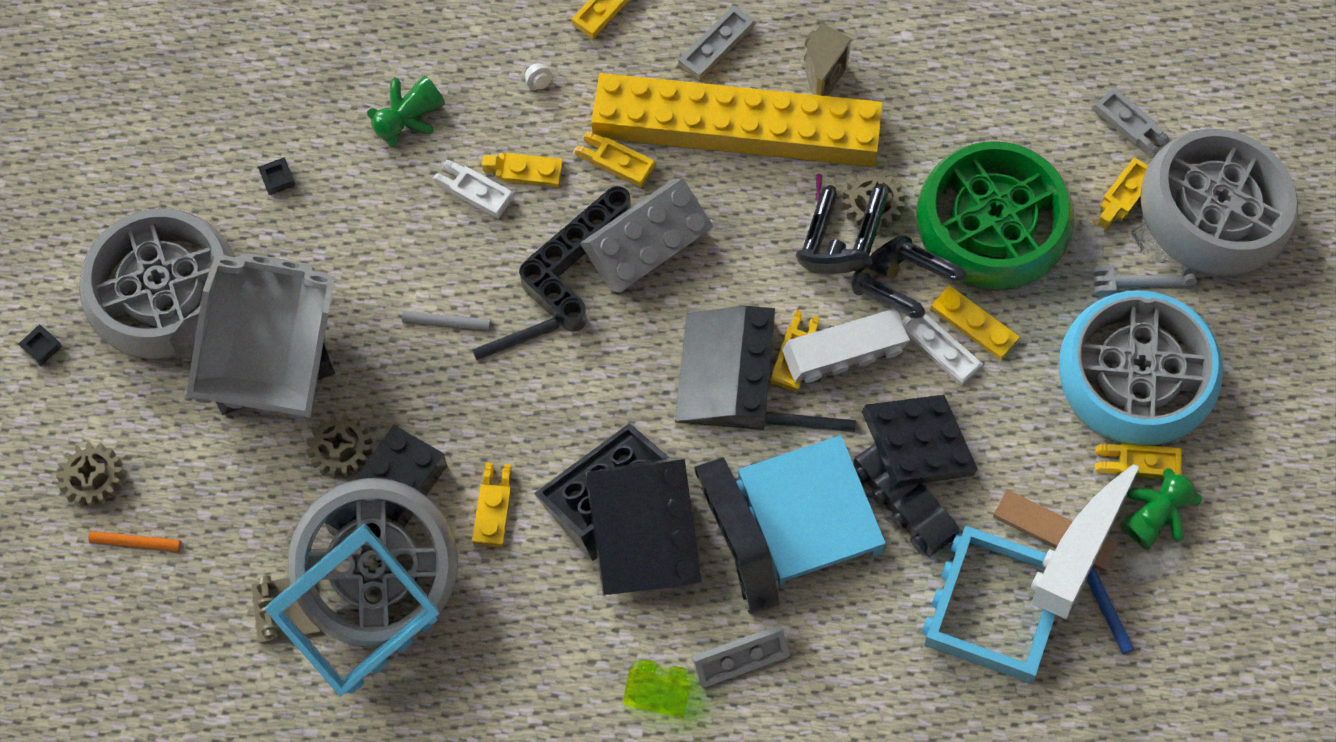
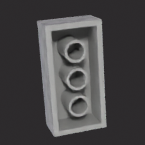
(647, 235)

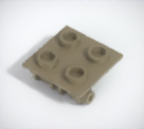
(267, 629)

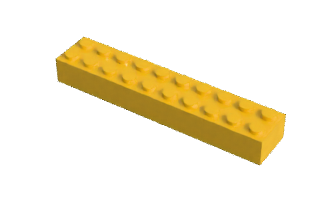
(737, 119)

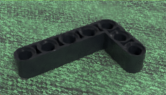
(569, 254)
(741, 534)

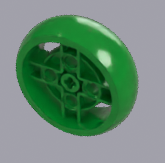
(1039, 189)

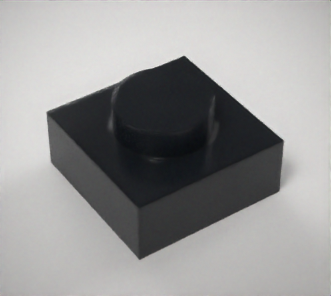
(276, 176)
(40, 345)

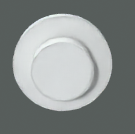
(538, 76)

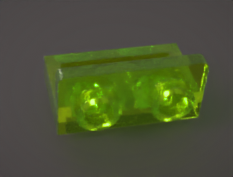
(658, 688)

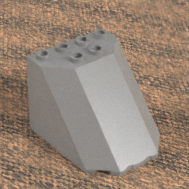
(260, 334)

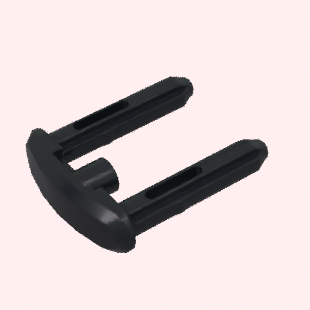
(837, 257)
(887, 261)

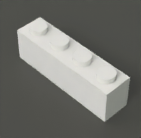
(845, 345)

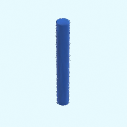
(1109, 611)

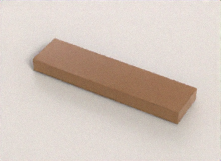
(1043, 524)

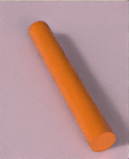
(134, 541)

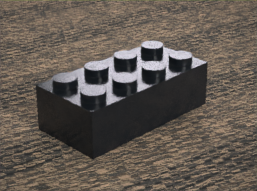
(399, 459)

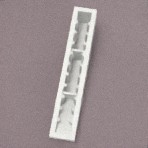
(1079, 547)

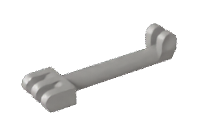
(1107, 282)

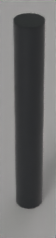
(515, 338)
(810, 421)

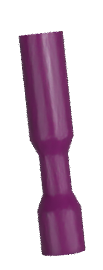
(818, 185)

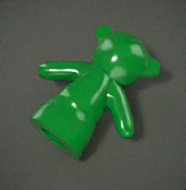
(404, 111)
(1162, 507)

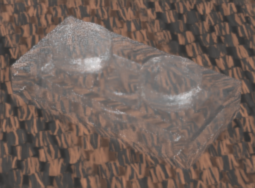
(1154, 565)

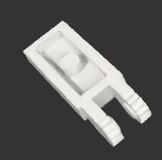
(475, 189)

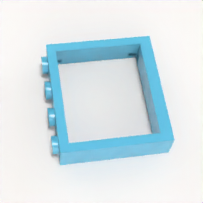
(376, 660)
(1022, 670)

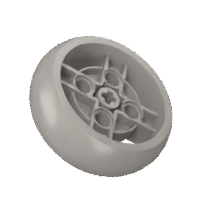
(1228, 196)
(143, 234)
(370, 499)

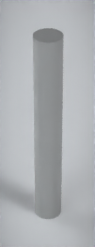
(446, 321)

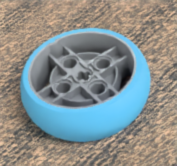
(1137, 422)

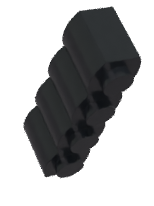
(911, 505)

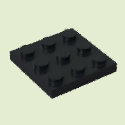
(919, 440)

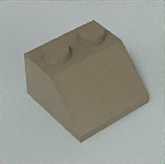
(826, 58)

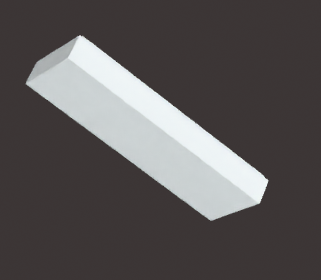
(942, 348)

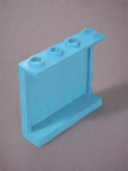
(810, 509)

